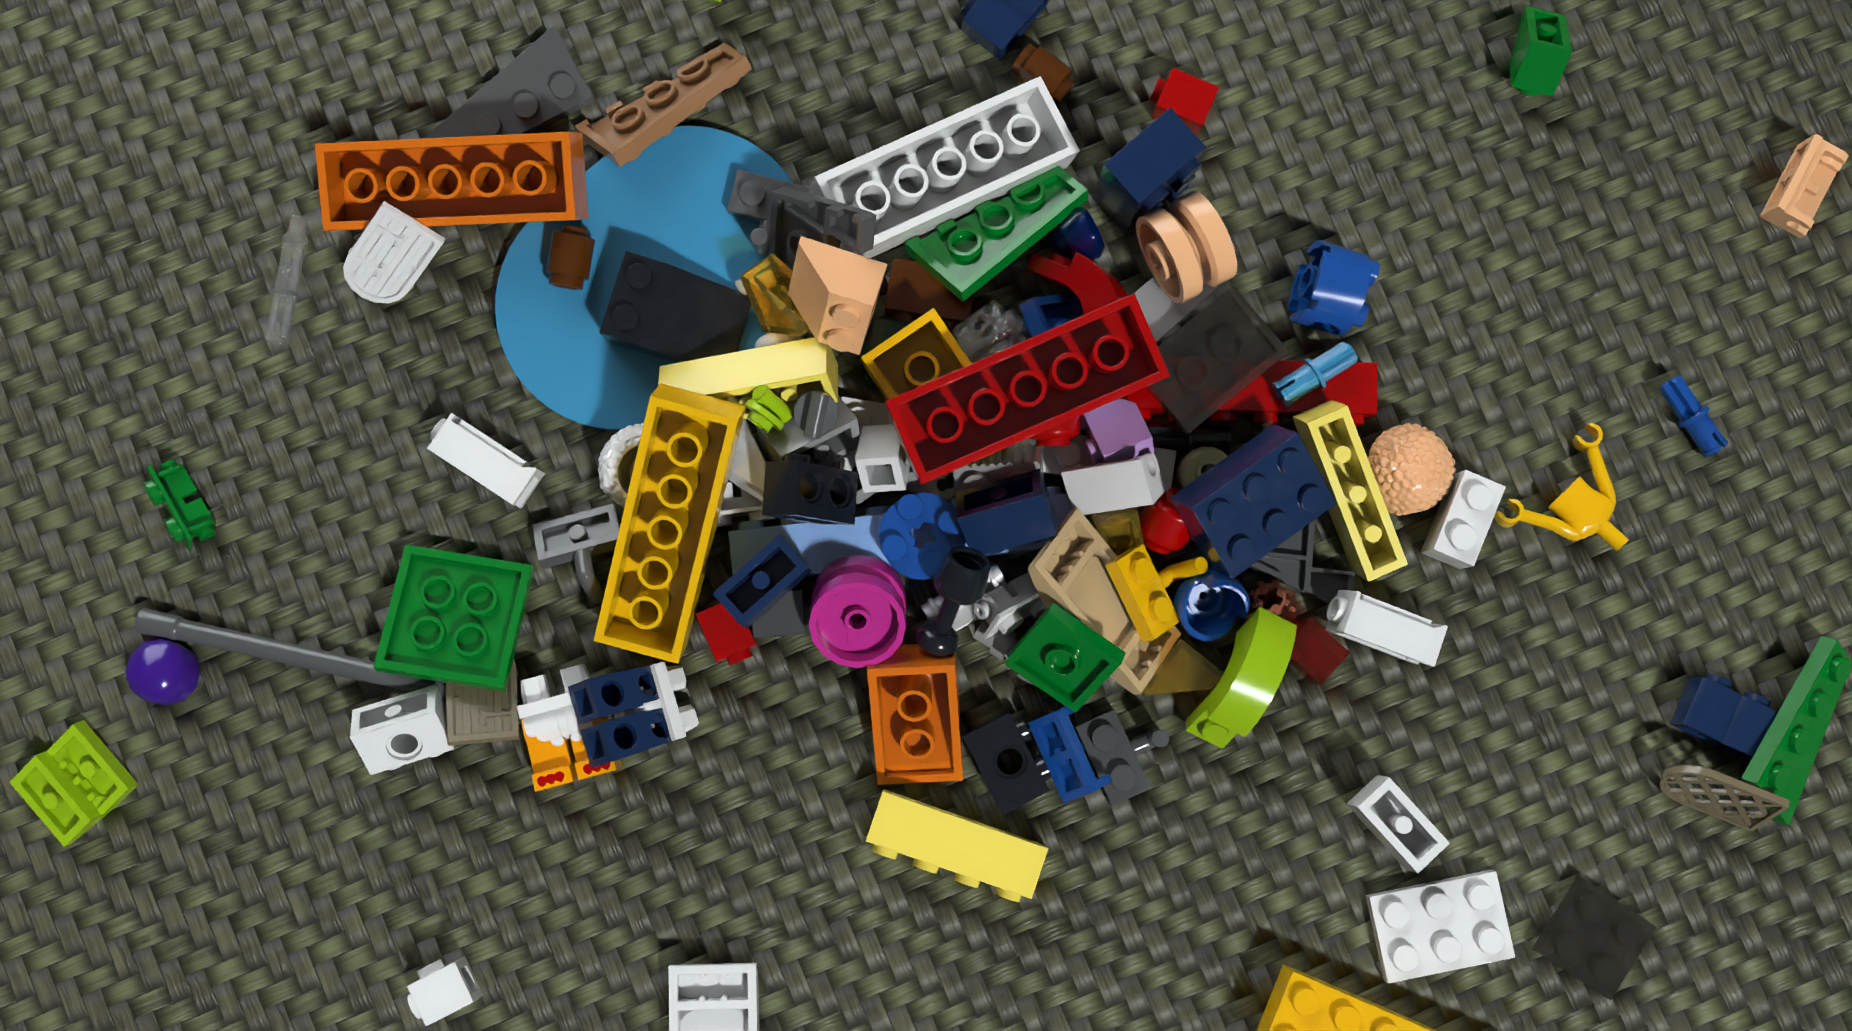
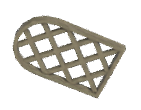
(1713, 806)

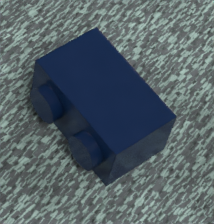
(1006, 513)
(762, 582)

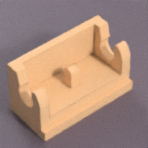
(1803, 185)

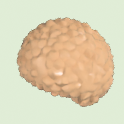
(1411, 468)

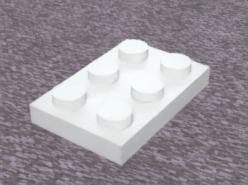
(1440, 926)

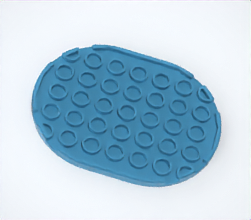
(657, 206)

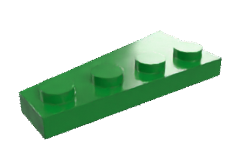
(984, 243)
(1796, 733)

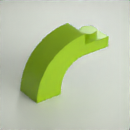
(1249, 681)

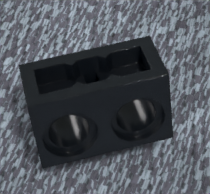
(810, 491)

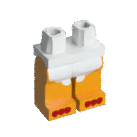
(554, 733)

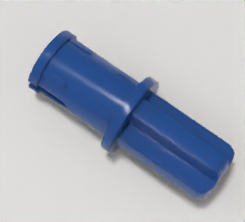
(1693, 416)

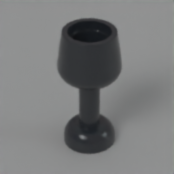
(959, 581)

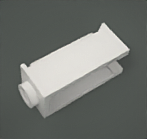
(484, 460)
(1385, 627)

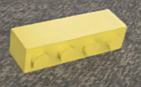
(784, 368)
(1359, 507)
(956, 844)

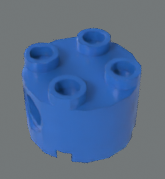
(1332, 288)

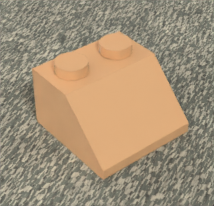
(835, 293)

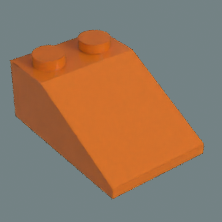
(916, 717)

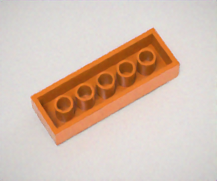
(454, 179)

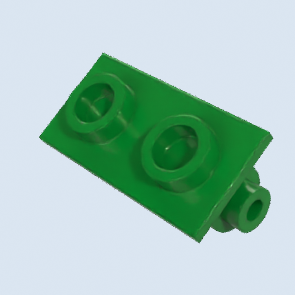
(183, 519)

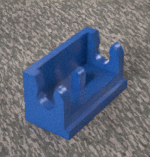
(1065, 755)

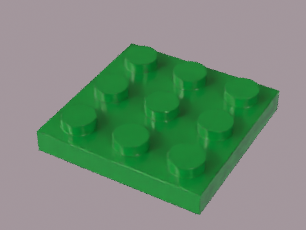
(454, 618)

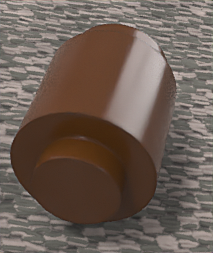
(1040, 62)
(570, 258)

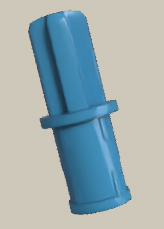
(1315, 373)

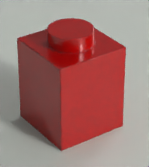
(1186, 95)
(726, 636)

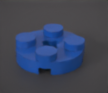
(911, 513)

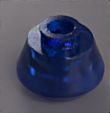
(1079, 235)

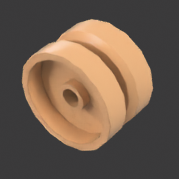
(1186, 247)

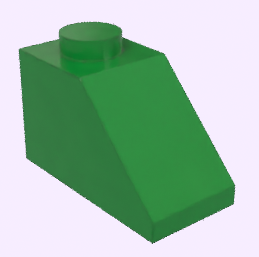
(1540, 52)

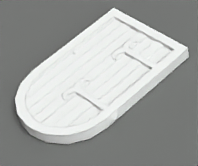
(390, 255)

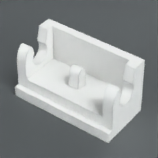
(1114, 484)

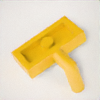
(1145, 592)

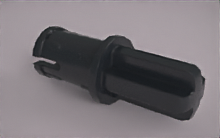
(1172, 437)

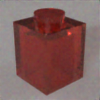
(1315, 651)

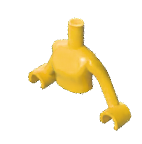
(1579, 506)

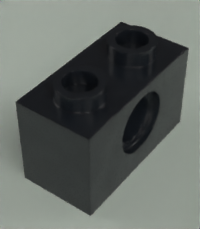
(1014, 788)

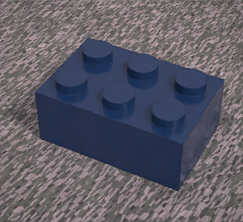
(1149, 171)
(1253, 500)

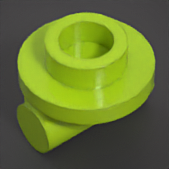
(768, 409)

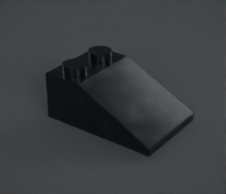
(673, 312)

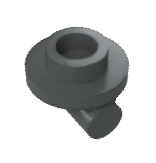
(815, 413)

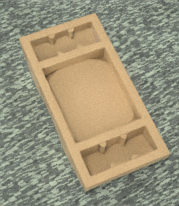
(1075, 578)

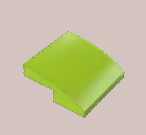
(74, 783)

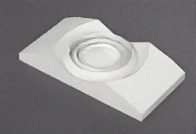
(713, 997)

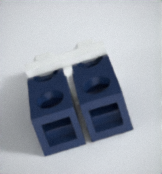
(648, 706)

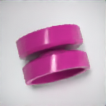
(857, 611)

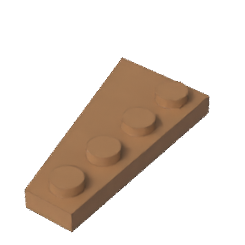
(664, 105)

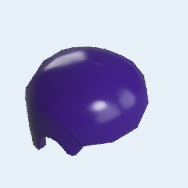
(162, 672)

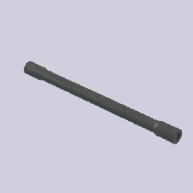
(177, 628)

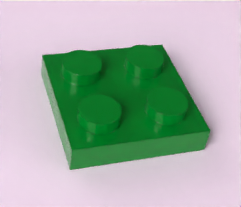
(1064, 657)

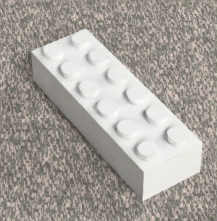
(952, 165)

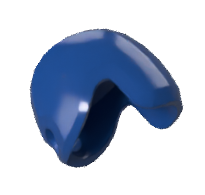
(1215, 612)

